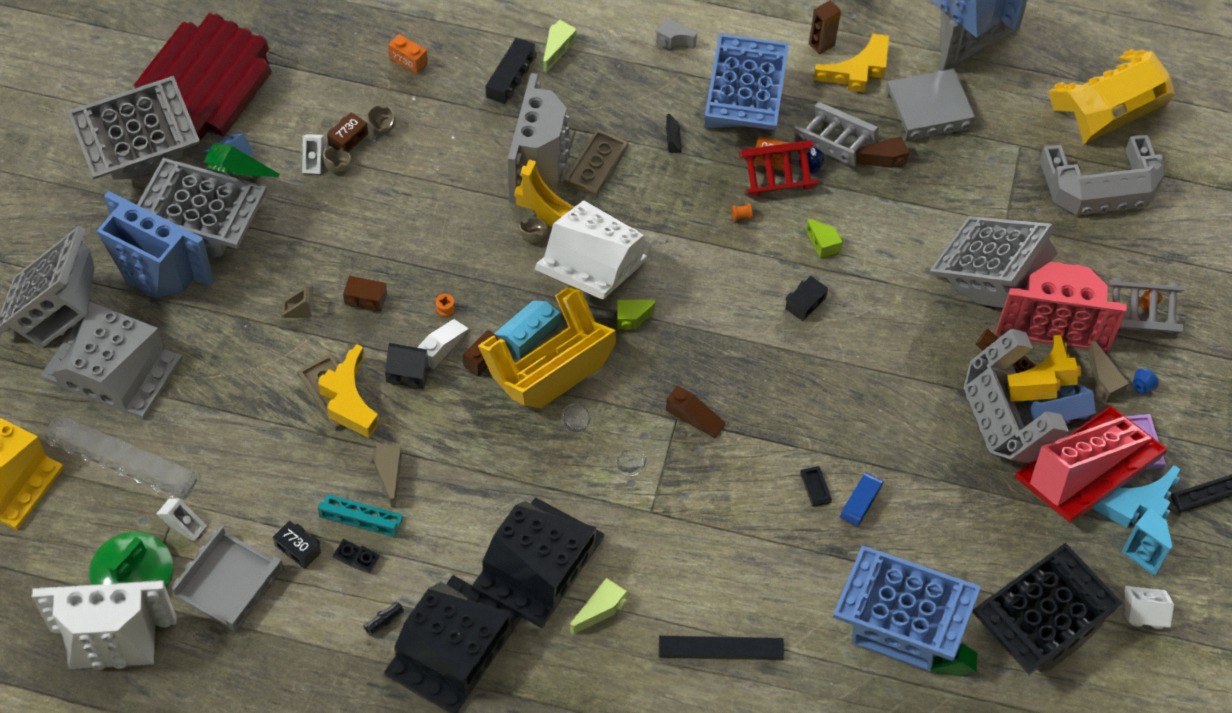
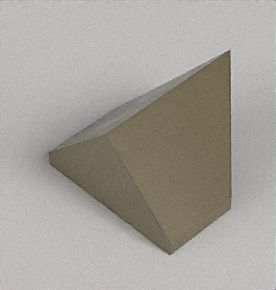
(298, 304)

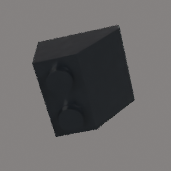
(406, 366)

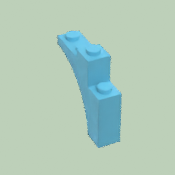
(1129, 503)

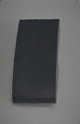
(356, 557)

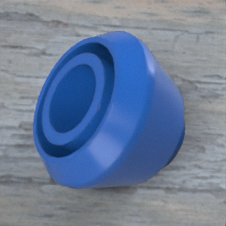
(1145, 381)

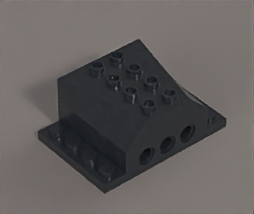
(535, 559)
(1048, 610)
(449, 643)

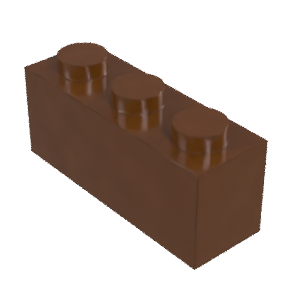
(824, 27)

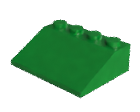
(230, 160)

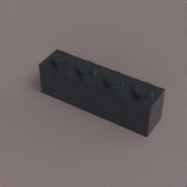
(510, 70)

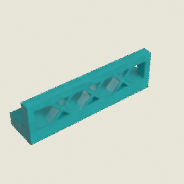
(360, 518)

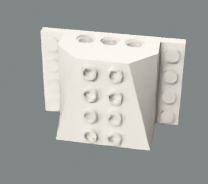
(592, 251)
(107, 622)

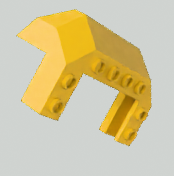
(1140, 84)
(558, 362)

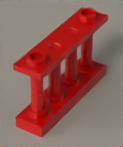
(767, 154)

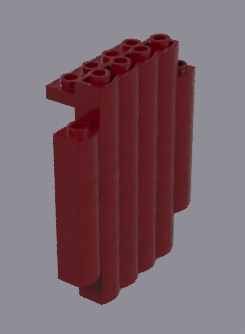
(214, 69)

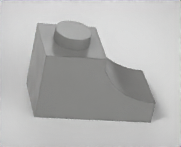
(674, 34)

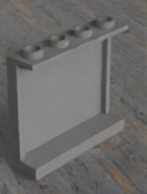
(931, 104)
(226, 579)

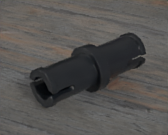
(383, 618)

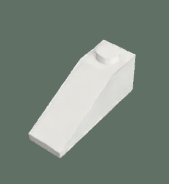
(443, 341)

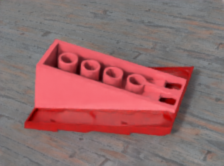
(1090, 463)

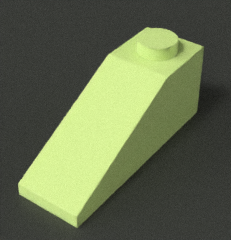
(559, 40)
(601, 605)

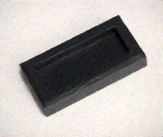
(815, 486)

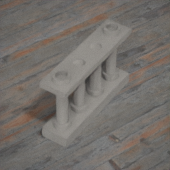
(840, 120)
(1152, 322)

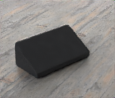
(673, 135)

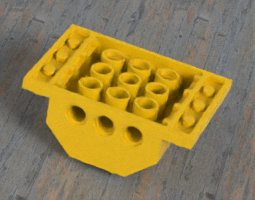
(24, 473)

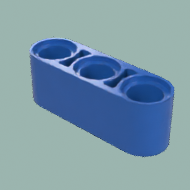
(861, 499)

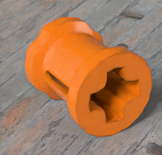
(741, 212)

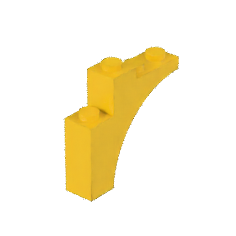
(854, 72)
(538, 197)
(1047, 377)
(345, 403)

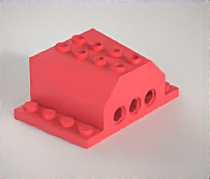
(1064, 303)

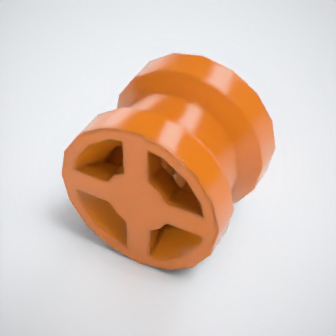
(1144, 301)
(445, 310)

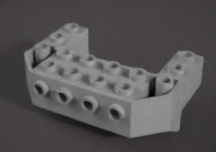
(1106, 190)
(994, 412)

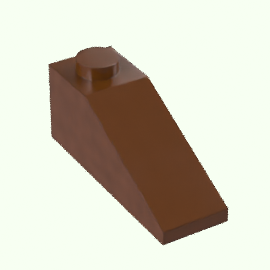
(884, 153)
(693, 411)

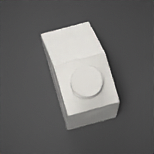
(312, 153)
(181, 518)

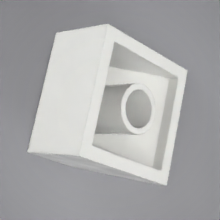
(1148, 607)

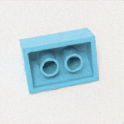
(529, 327)
(1149, 542)

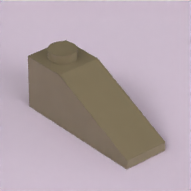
(1106, 377)
(387, 465)

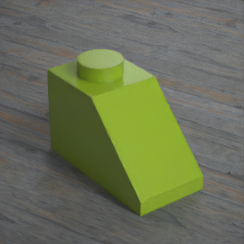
(824, 238)
(633, 313)

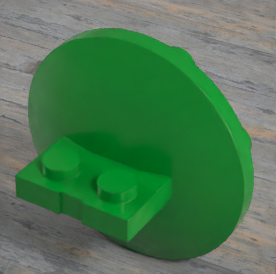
(131, 559)

